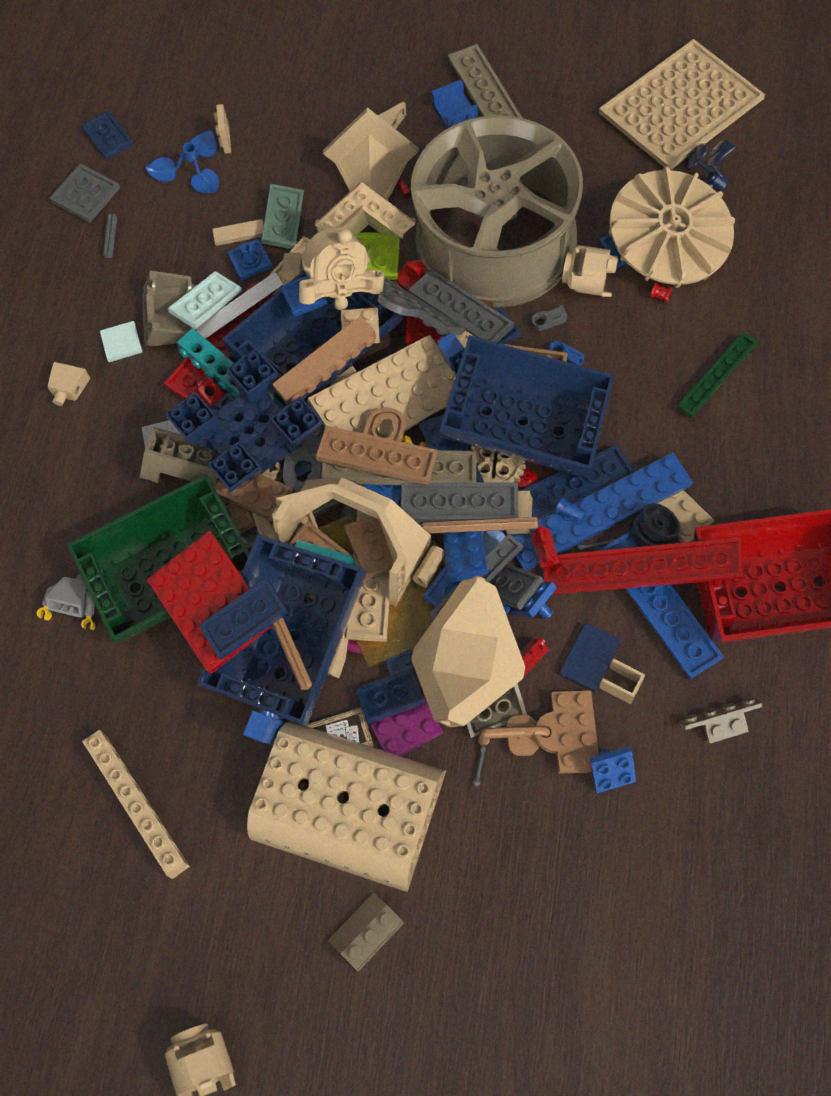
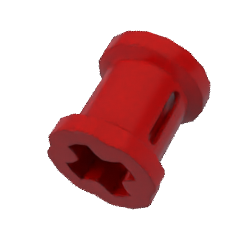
(661, 292)

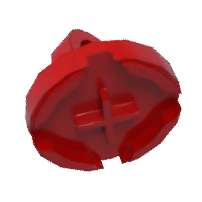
(410, 273)

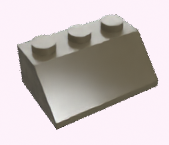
(498, 712)
(366, 932)

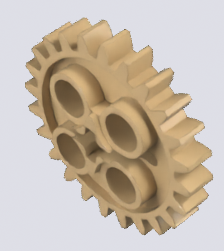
(513, 466)

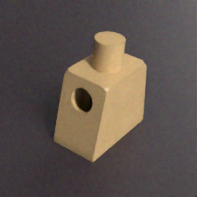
(66, 382)

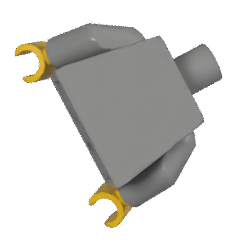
(70, 598)

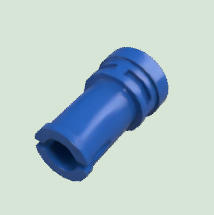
(567, 508)

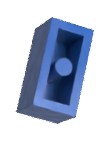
(451, 350)

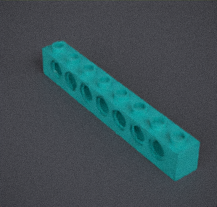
(194, 341)

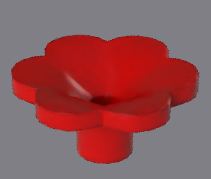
(528, 479)

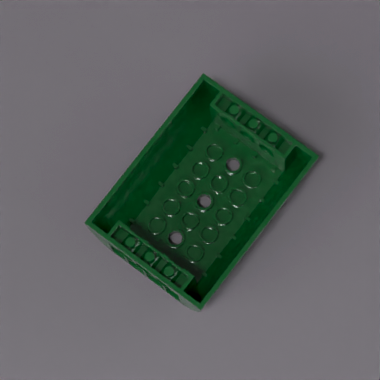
(141, 544)

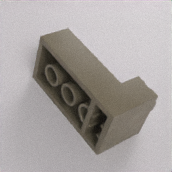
(176, 457)

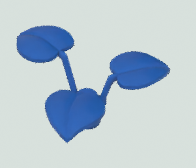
(204, 144)

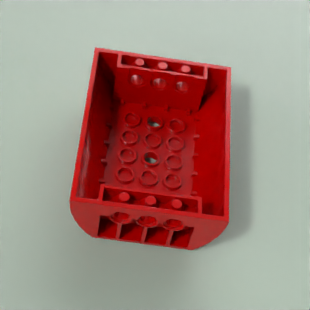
(775, 551)

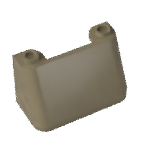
(158, 295)

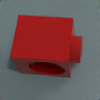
(216, 392)

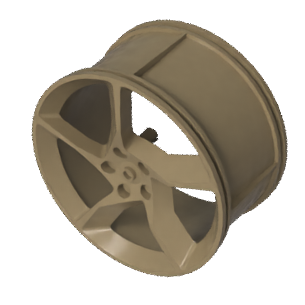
(497, 162)

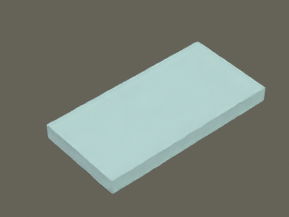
(204, 300)

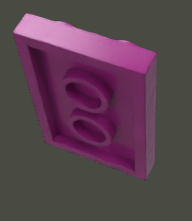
(407, 730)

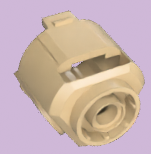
(587, 269)
(199, 1061)

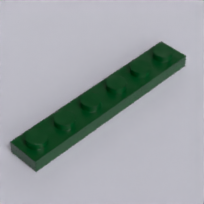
(717, 375)

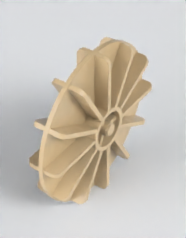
(671, 227)

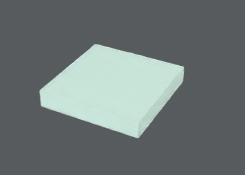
(121, 341)

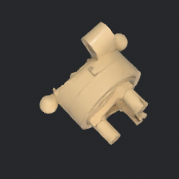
(336, 267)

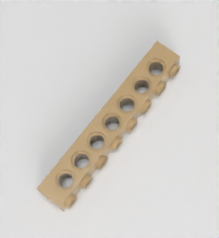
(136, 804)

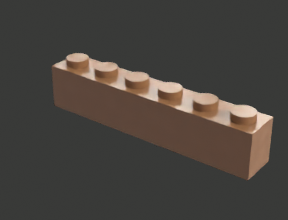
(325, 360)

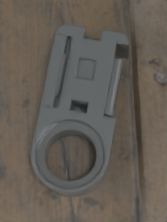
(551, 318)

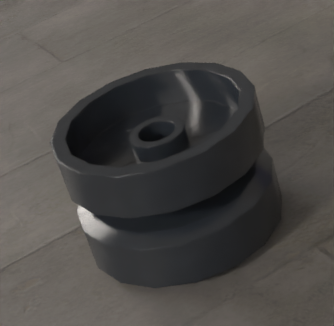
(654, 526)

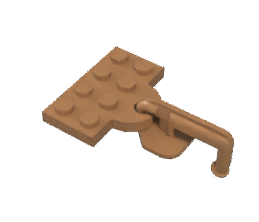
(569, 727)

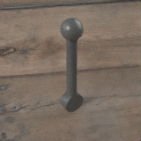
(580, 547)
(476, 782)

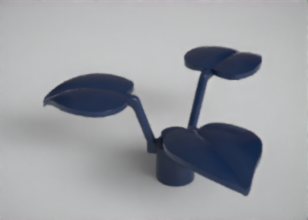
(715, 178)

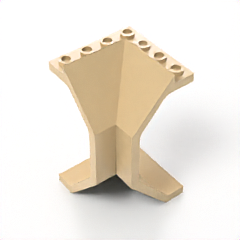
(371, 162)
(403, 535)

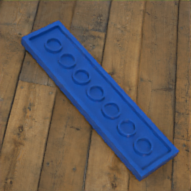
(672, 622)

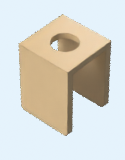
(627, 672)

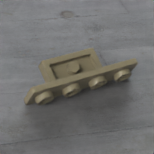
(724, 721)

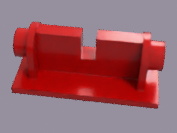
(544, 547)
(533, 653)

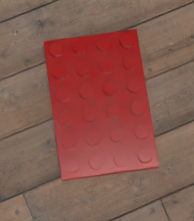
(196, 588)

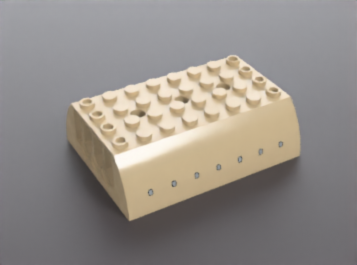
(349, 833)

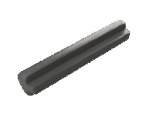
(109, 236)

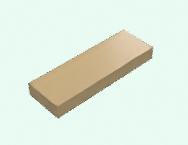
(238, 232)

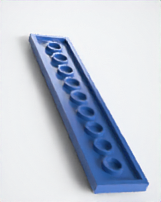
(609, 507)

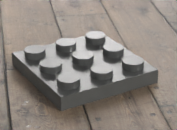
(85, 193)

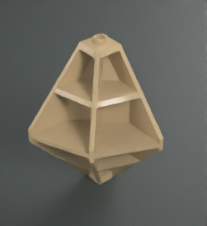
(467, 654)

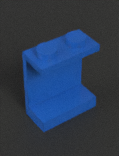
(452, 104)

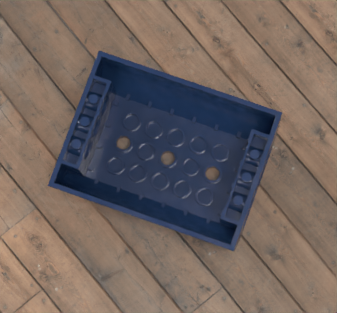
(291, 339)
(531, 389)
(294, 575)

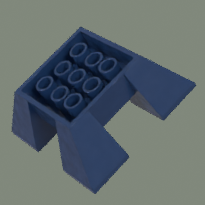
(249, 430)

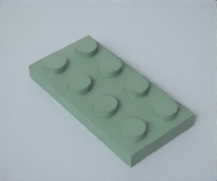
(282, 216)

